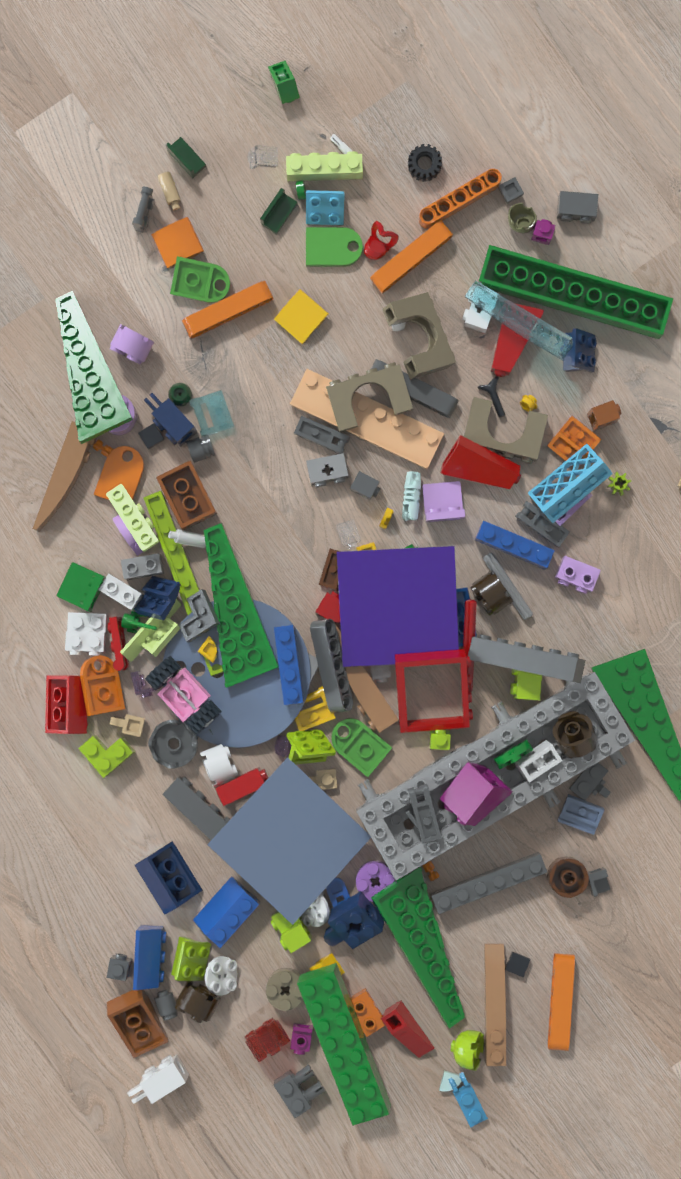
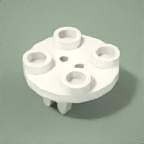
(317, 912)
(221, 984)

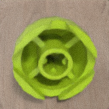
(468, 1048)

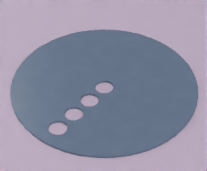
(253, 708)

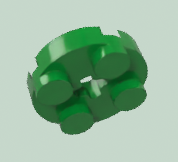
(513, 754)

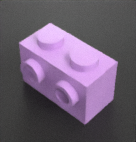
(577, 575)

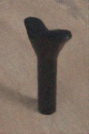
(491, 389)

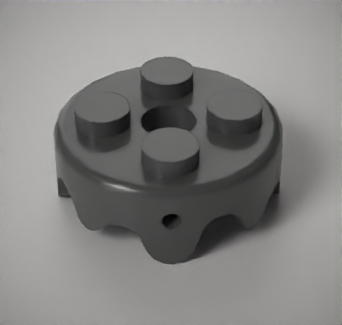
(160, 747)

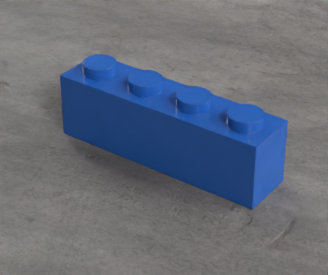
(514, 545)
(289, 664)

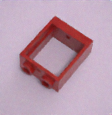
(241, 785)

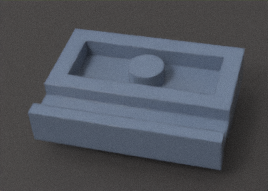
(581, 814)

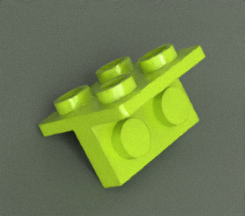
(309, 747)
(190, 960)

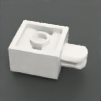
(160, 1080)

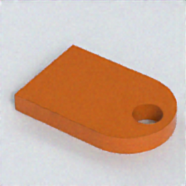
(118, 472)
(102, 687)

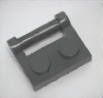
(146, 203)

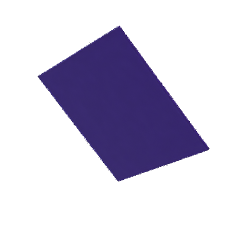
(396, 603)

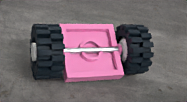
(183, 694)

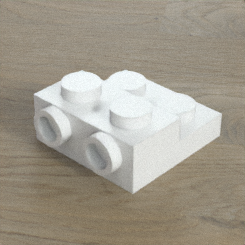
(86, 633)

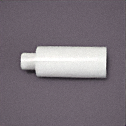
(188, 538)

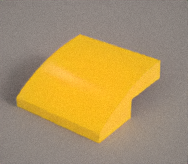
(301, 316)

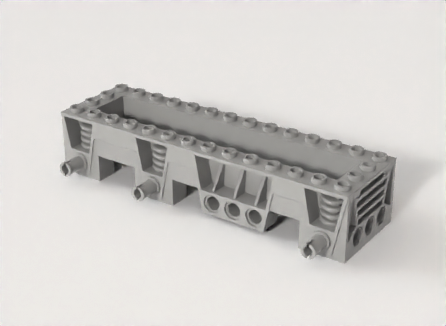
(385, 812)

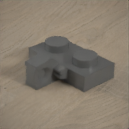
(591, 782)

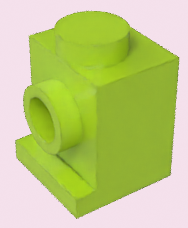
(440, 739)

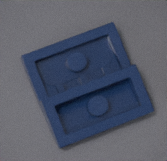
(158, 598)

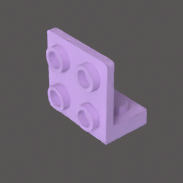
(443, 501)

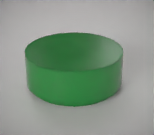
(301, 189)

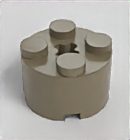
(279, 999)

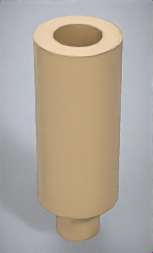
(169, 190)

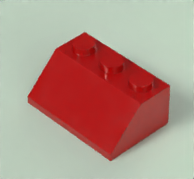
(65, 705)

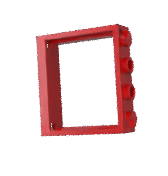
(433, 658)

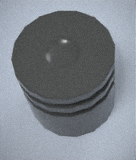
(200, 448)

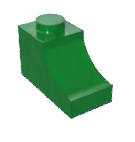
(284, 82)

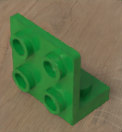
(81, 587)

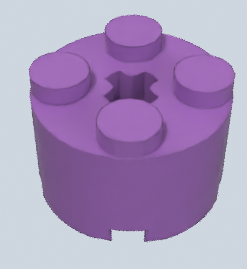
(372, 870)

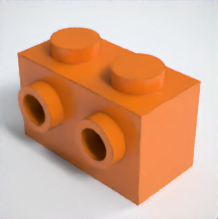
(367, 1012)

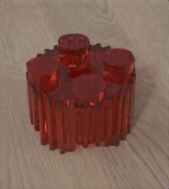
(266, 1039)

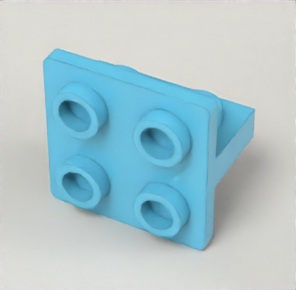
(325, 207)

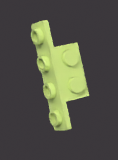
(132, 517)
(151, 639)

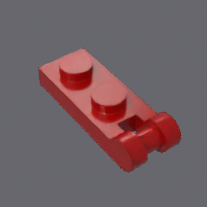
(118, 643)

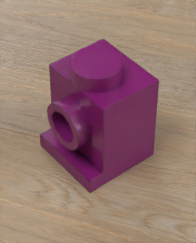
(543, 231)
(301, 1031)

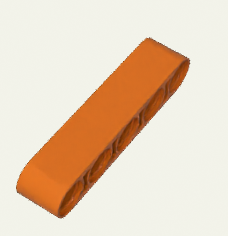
(465, 191)
(411, 256)
(227, 309)
(561, 1002)

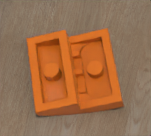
(177, 240)
(573, 438)

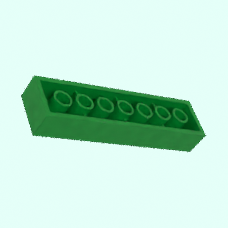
(344, 1044)

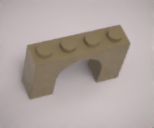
(421, 311)
(342, 393)
(525, 447)

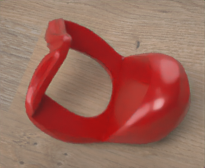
(374, 247)

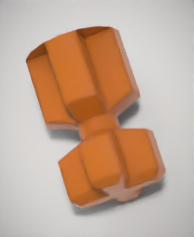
(105, 450)
(429, 867)

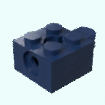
(171, 419)
(353, 922)

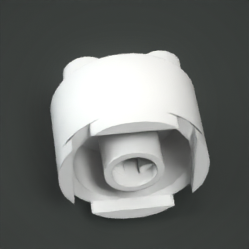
(218, 765)

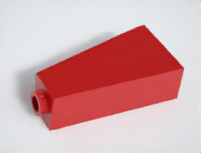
(510, 346)
(479, 464)

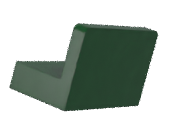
(186, 157)
(278, 211)

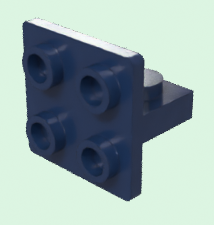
(582, 352)

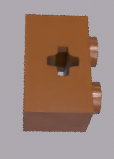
(604, 415)

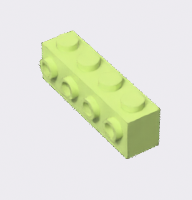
(324, 167)

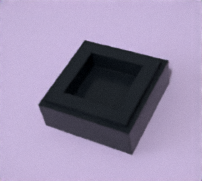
(151, 436)
(517, 964)

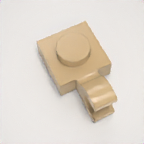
(131, 724)
(325, 778)

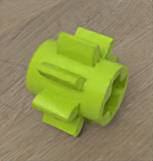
(621, 479)

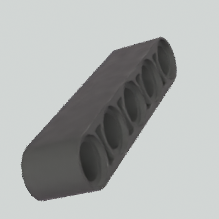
(426, 394)
(330, 665)

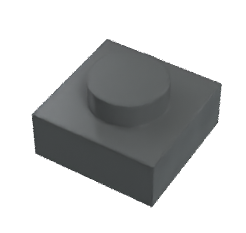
(511, 190)

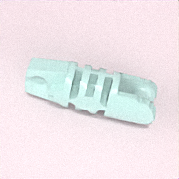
(411, 498)

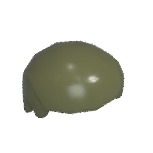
(521, 218)

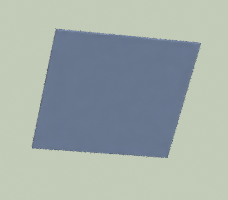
(289, 840)

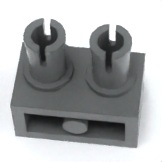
(293, 1094)

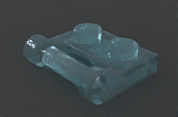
(218, 412)

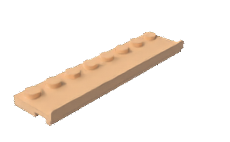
(375, 421)

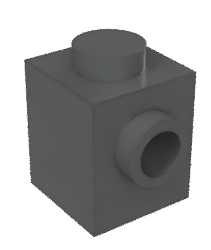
(365, 486)
(119, 967)

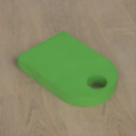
(330, 247)
(197, 280)
(360, 746)

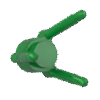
(131, 622)

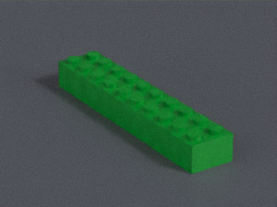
(575, 292)

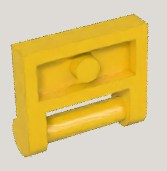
(314, 715)

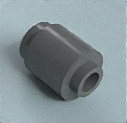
(166, 1005)

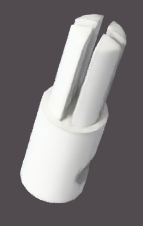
(341, 145)

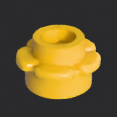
(528, 403)

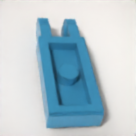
(468, 1101)

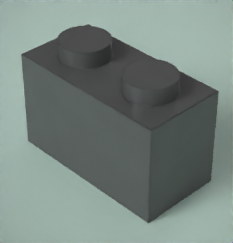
(577, 206)

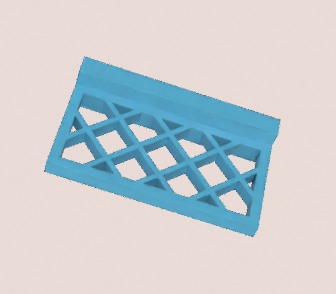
(573, 490)

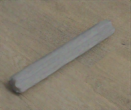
(512, 591)

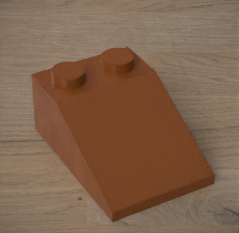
(136, 1022)

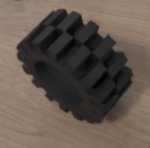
(424, 173)

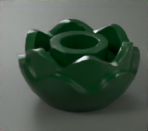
(180, 388)

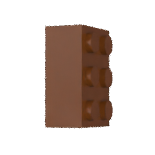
(186, 495)

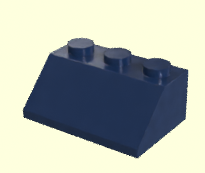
(168, 878)

